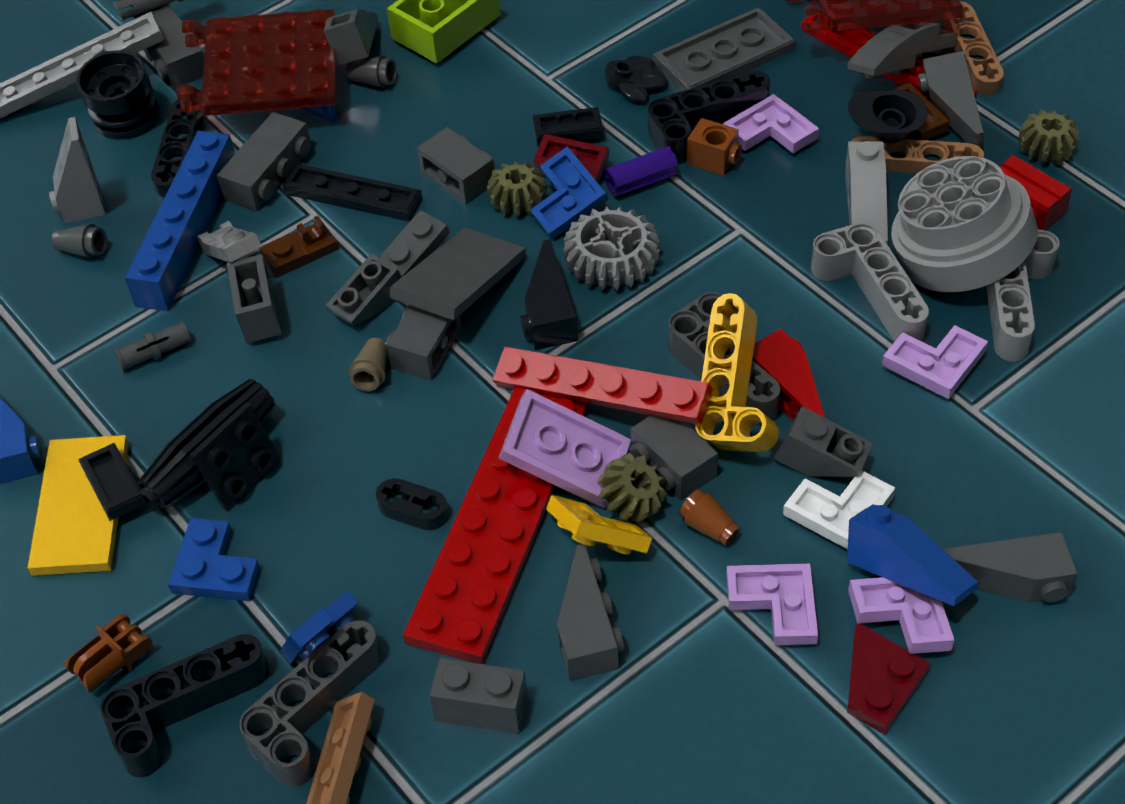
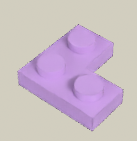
(773, 119)
(936, 368)
(785, 591)
(919, 615)

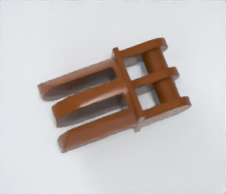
(108, 652)

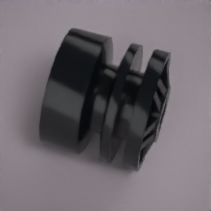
(118, 94)

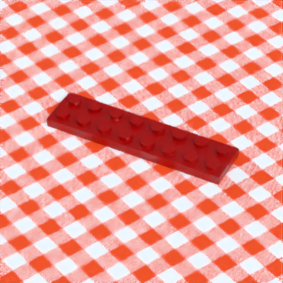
(483, 552)

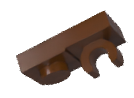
(299, 248)

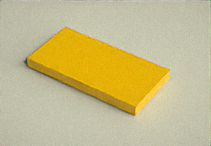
(70, 522)

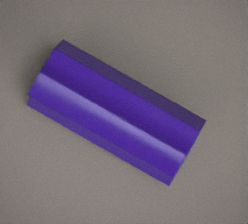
(641, 171)

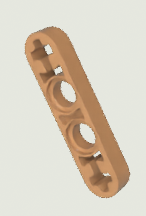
(980, 46)
(917, 149)

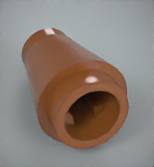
(709, 517)

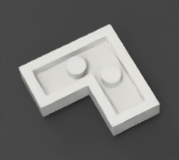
(831, 513)

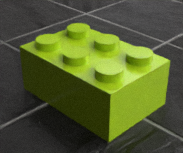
(439, 26)

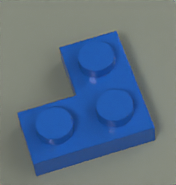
(575, 193)
(204, 568)
(315, 630)

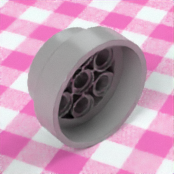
(962, 225)

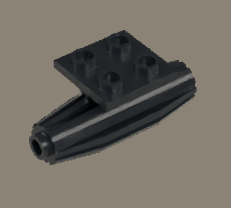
(218, 448)

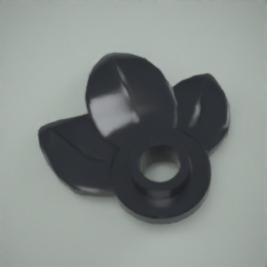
(635, 77)

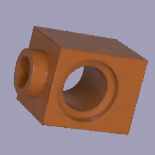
(713, 147)

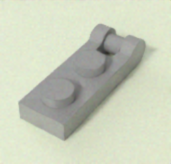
(228, 242)

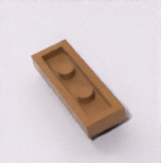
(341, 750)

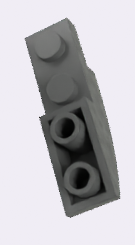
(899, 47)
(369, 286)

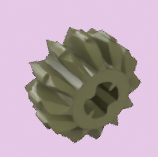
(1049, 137)
(516, 188)
(632, 488)

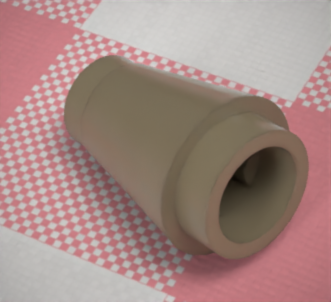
(369, 366)

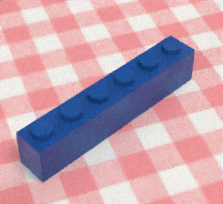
(180, 219)

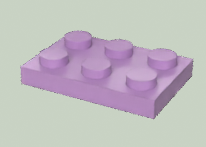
(561, 446)

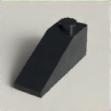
(548, 306)

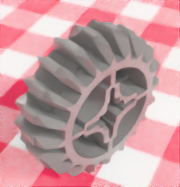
(611, 248)

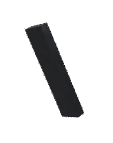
(352, 192)

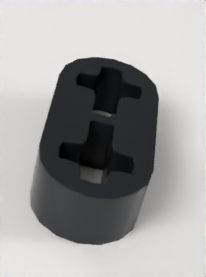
(413, 502)

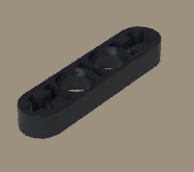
(173, 146)

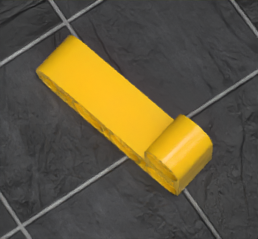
(733, 325)

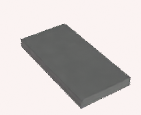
(724, 50)
(457, 273)

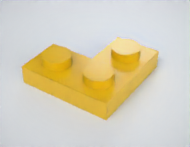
(591, 527)

